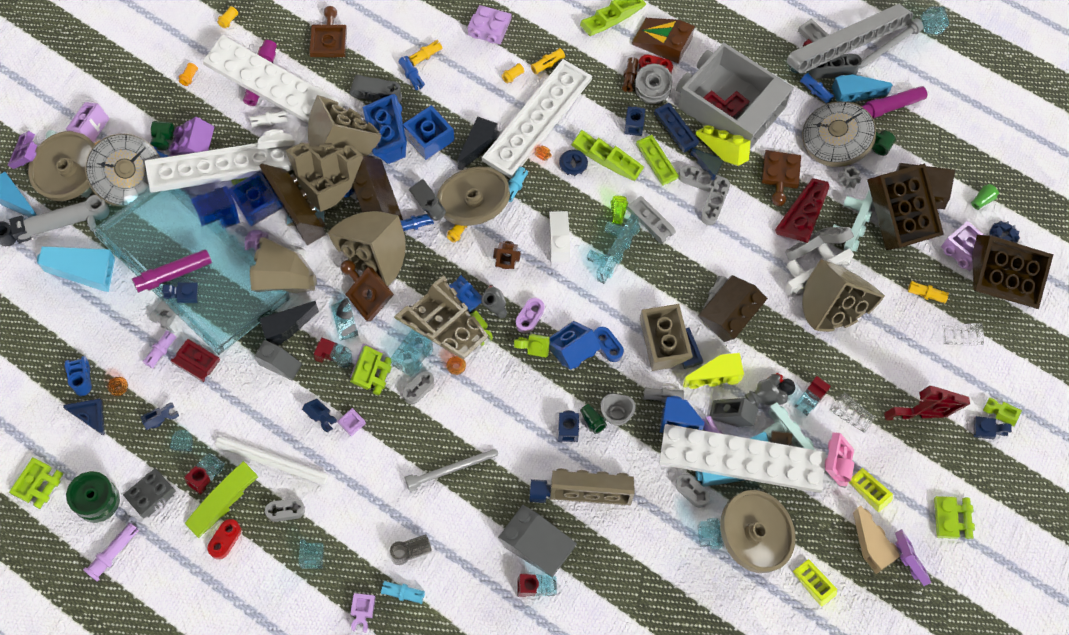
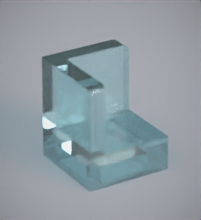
(311, 555)

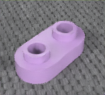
(529, 316)

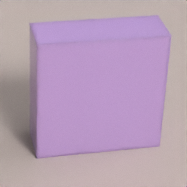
(351, 422)

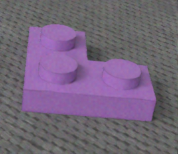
(24, 150)
(910, 558)

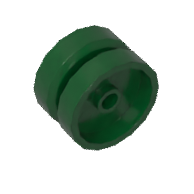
(93, 497)

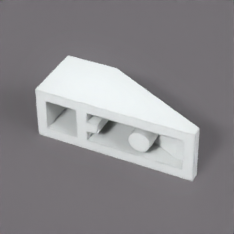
(559, 236)

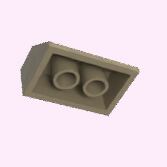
(665, 336)

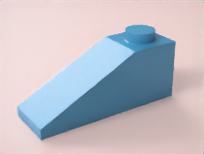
(858, 88)
(12, 198)

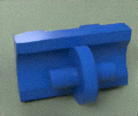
(466, 293)

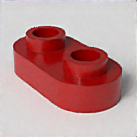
(643, 61)
(226, 539)

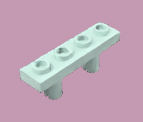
(864, 207)
(785, 424)

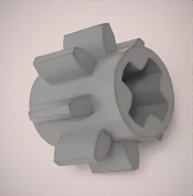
(849, 177)

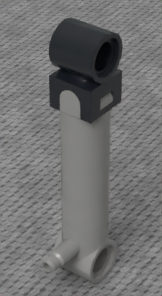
(22, 229)

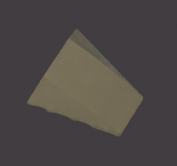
(444, 320)

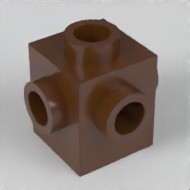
(501, 255)

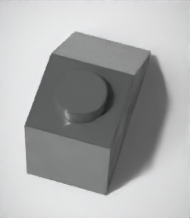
(277, 360)
(734, 412)

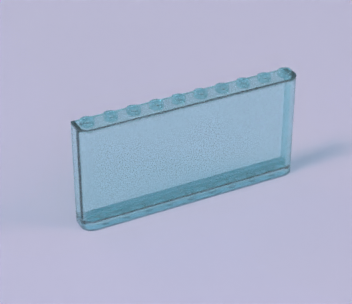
(166, 228)

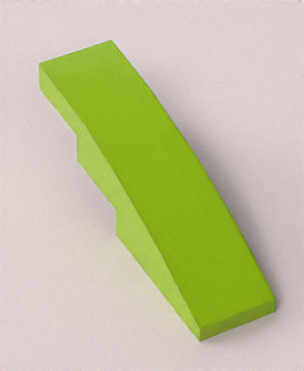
(611, 15)
(609, 157)
(220, 499)

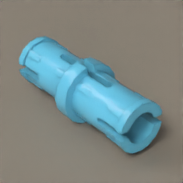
(516, 182)
(403, 592)

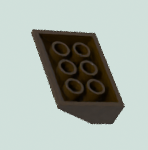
(294, 203)
(905, 207)
(1010, 270)

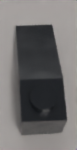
(479, 141)
(285, 324)

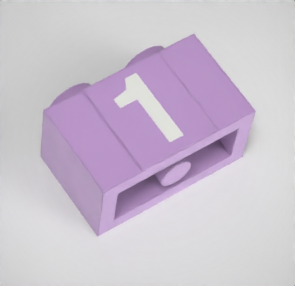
(89, 120)

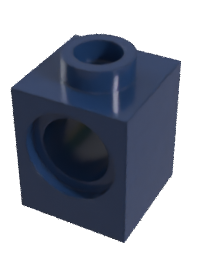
(631, 126)
(564, 433)

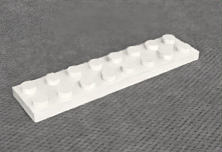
(264, 78)
(536, 118)
(212, 166)
(743, 458)

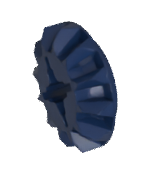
(579, 158)
(1000, 227)

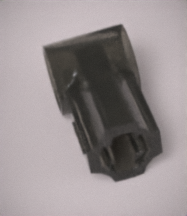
(413, 548)

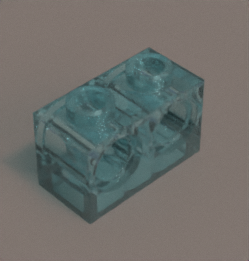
(408, 351)

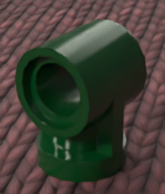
(160, 133)
(883, 142)

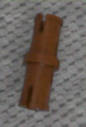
(630, 74)

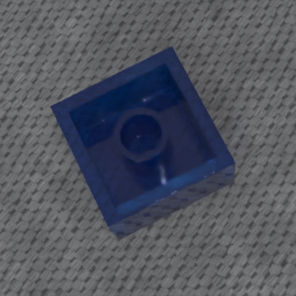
(255, 198)

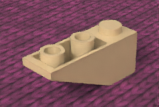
(874, 545)

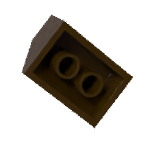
(941, 183)
(732, 308)

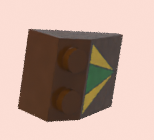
(664, 37)

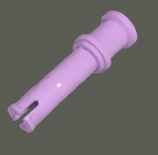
(105, 558)

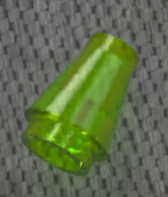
(618, 208)

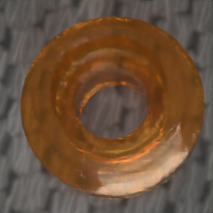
(543, 153)
(456, 360)
(117, 381)

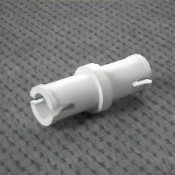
(269, 119)

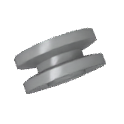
(653, 73)

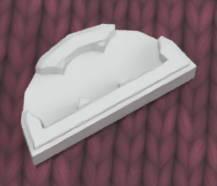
(275, 138)

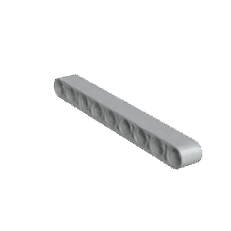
(849, 38)

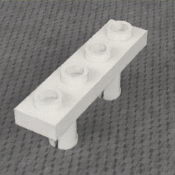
(800, 277)

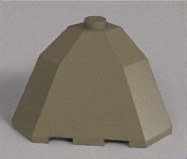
(324, 171)
(280, 270)

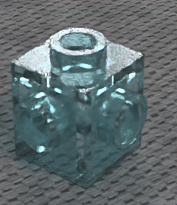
(935, 20)
(710, 534)

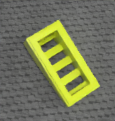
(866, 494)
(815, 593)

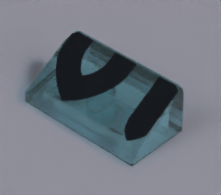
(344, 319)

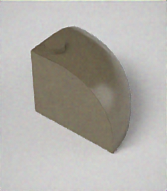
(340, 127)
(372, 241)
(837, 297)

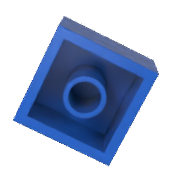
(428, 132)

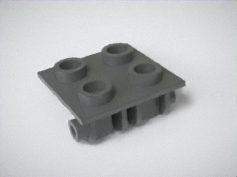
(149, 492)

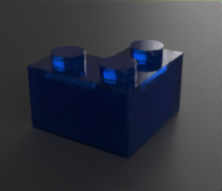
(216, 206)

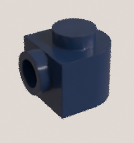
(539, 491)

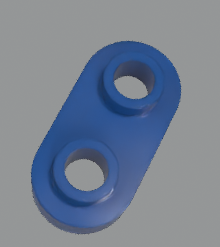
(609, 344)

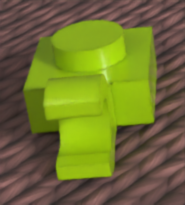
(536, 345)

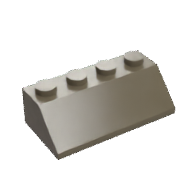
(592, 487)

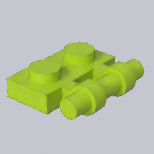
(366, 369)
(30, 481)
(947, 517)

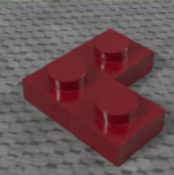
(732, 106)

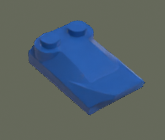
(387, 119)

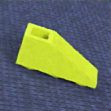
(728, 147)
(722, 369)

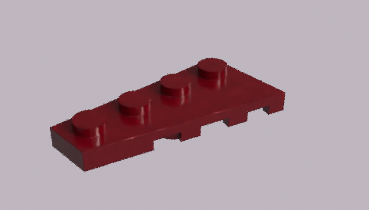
(803, 214)

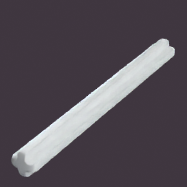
(271, 460)

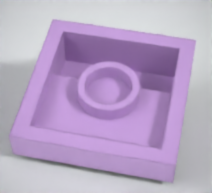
(489, 24)
(961, 245)

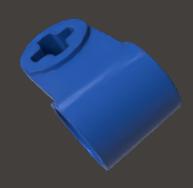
(78, 372)

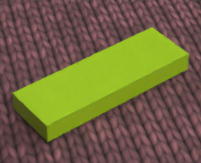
(657, 160)

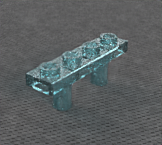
(614, 256)

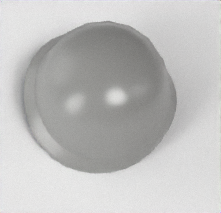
(617, 408)

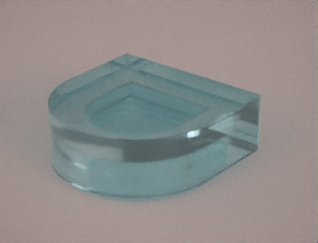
(181, 441)

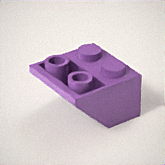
(191, 137)

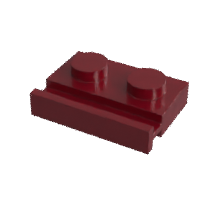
(195, 360)

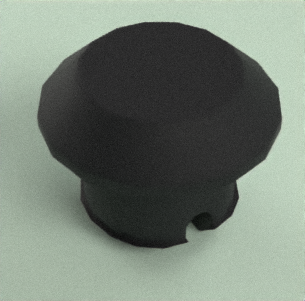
(787, 386)

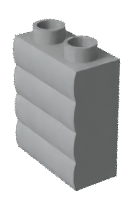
(731, 72)

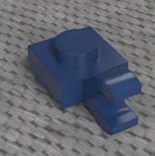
(185, 292)
(319, 412)
(156, 417)
(988, 429)

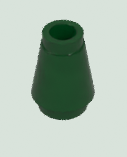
(594, 421)

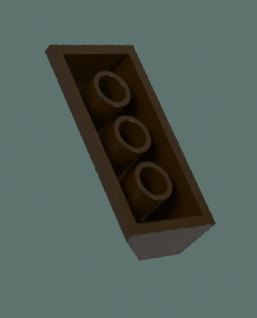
(374, 189)

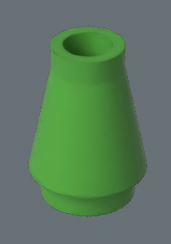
(985, 196)

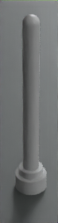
(914, 27)
(416, 481)

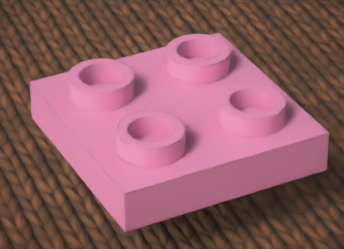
(839, 460)

